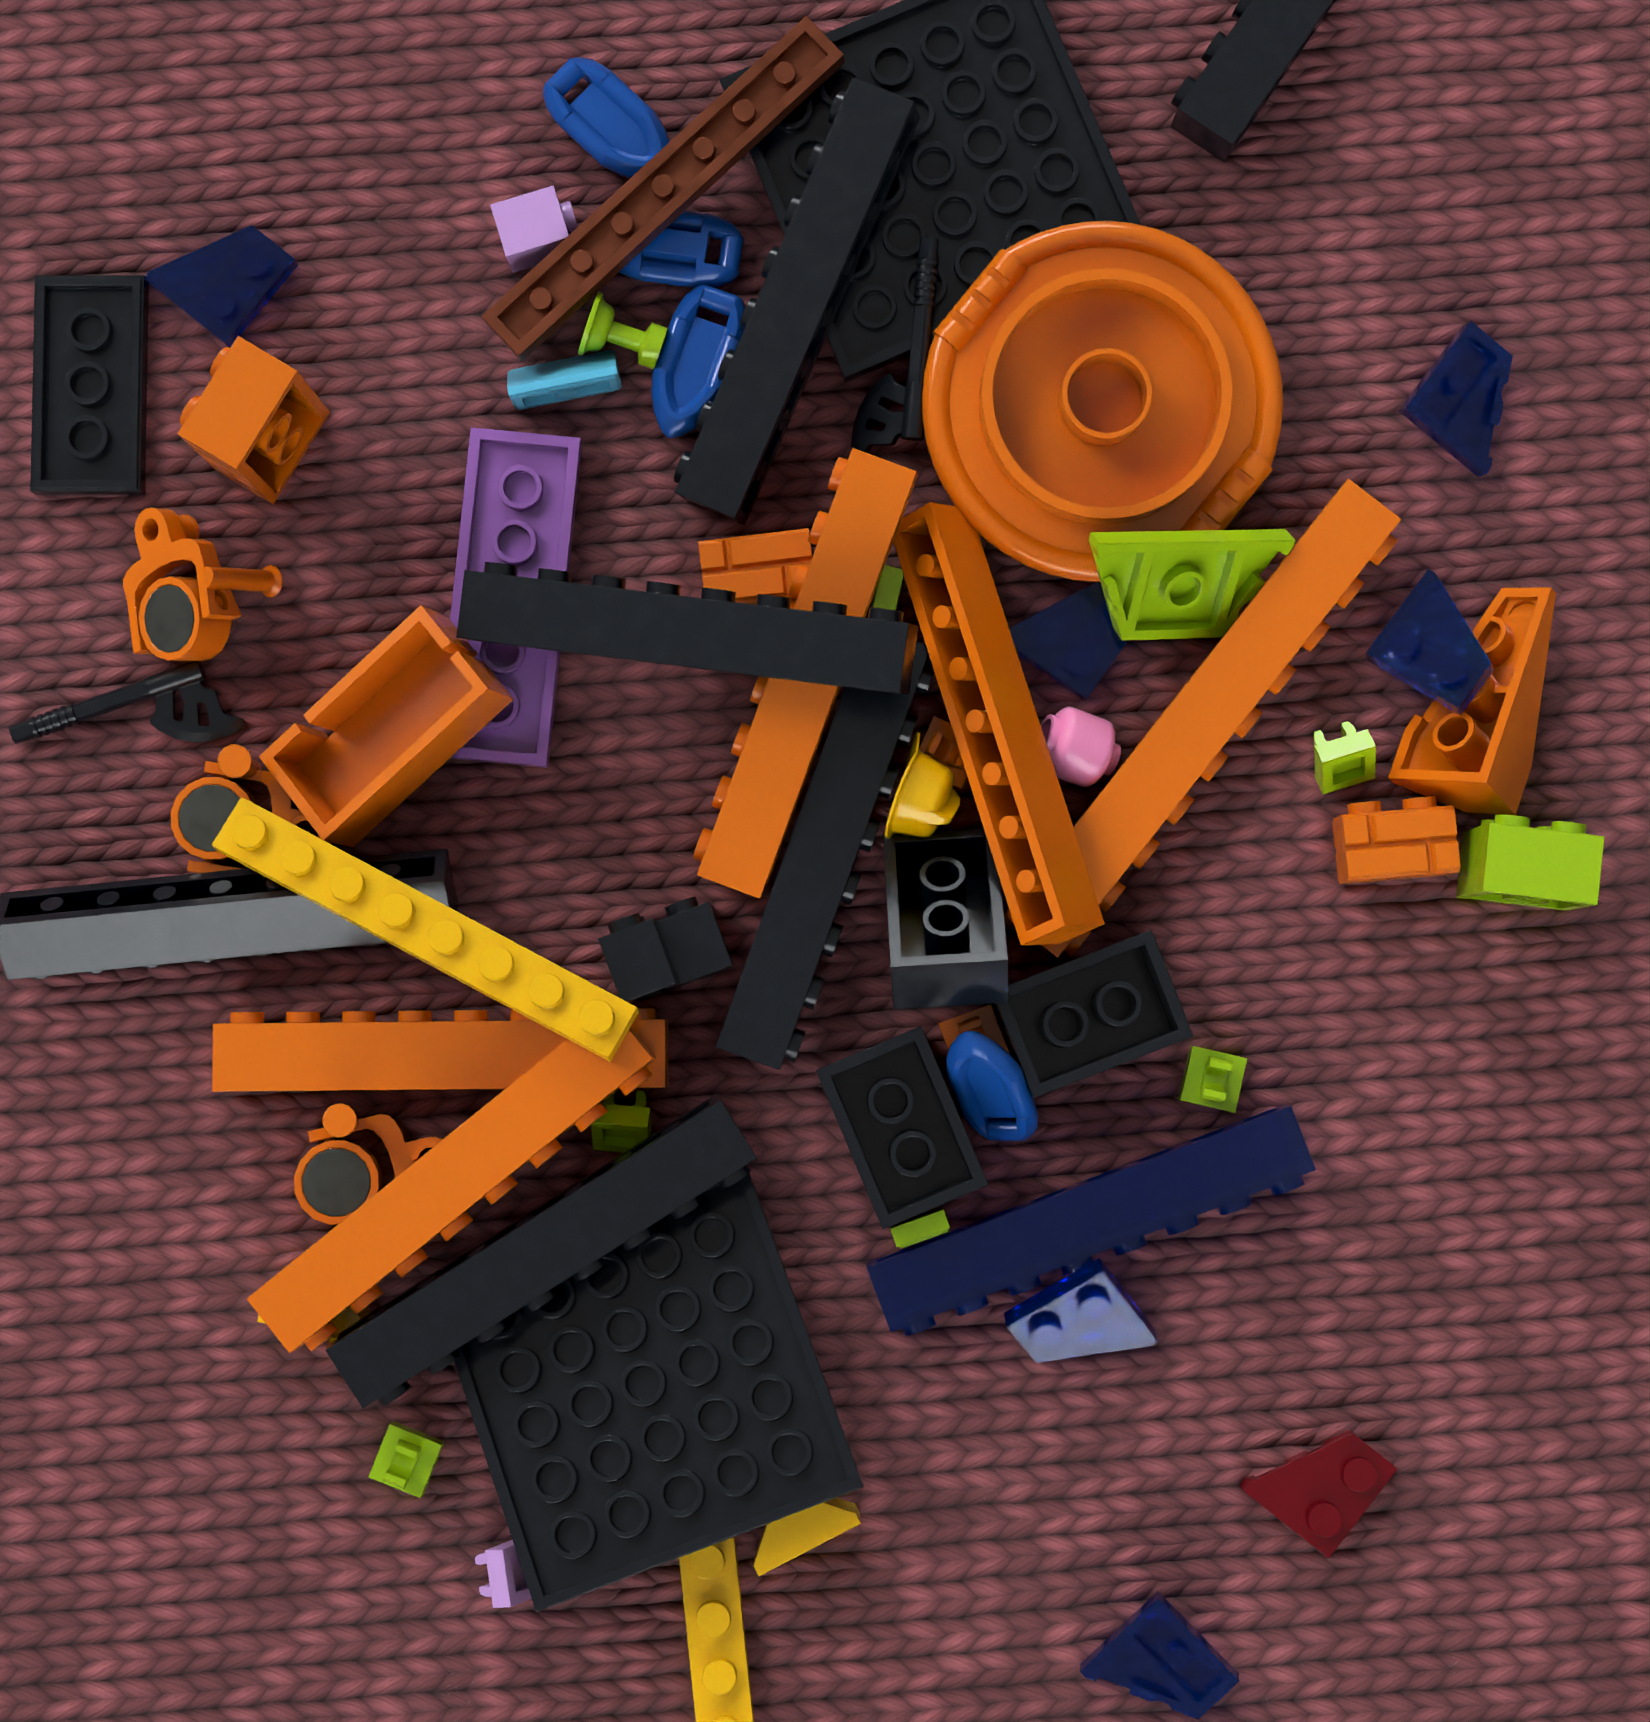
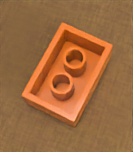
(253, 419)

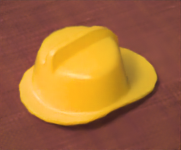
(923, 796)

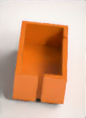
(391, 724)

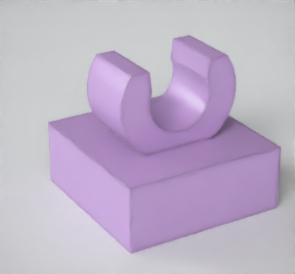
(505, 1574)

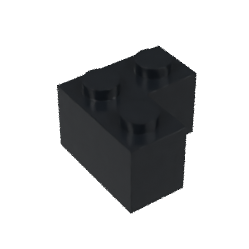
(664, 953)

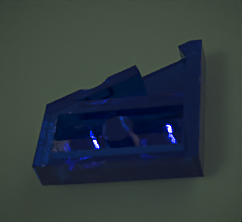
(225, 281)
(1463, 397)
(1071, 640)
(1432, 647)
(1080, 1318)
(1163, 1660)

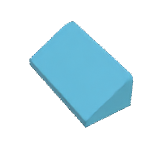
(563, 380)

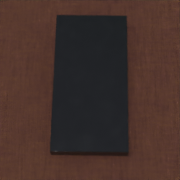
(89, 385)

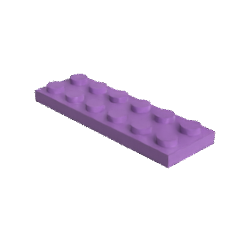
(521, 515)

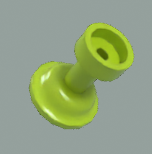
(603, 329)

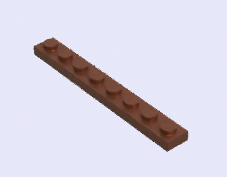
(664, 188)

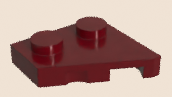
(1323, 1489)

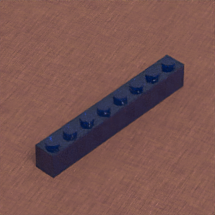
(1090, 1218)

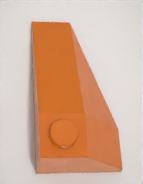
(1487, 751)

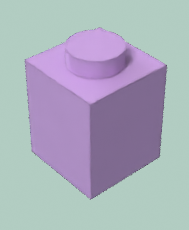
(532, 226)

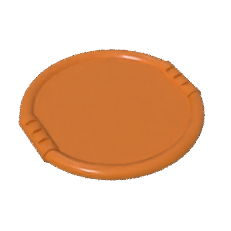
(1100, 392)

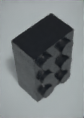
(945, 920)
(1092, 1014)
(901, 1127)

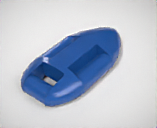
(605, 117)
(681, 253)
(692, 357)
(990, 1085)

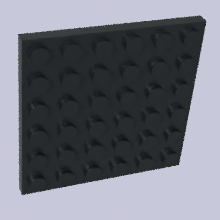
(993, 160)
(656, 1404)

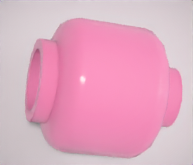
(1080, 746)

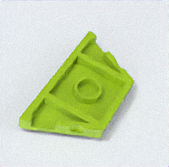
(1182, 579)

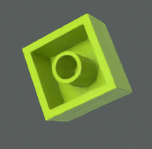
(1531, 866)

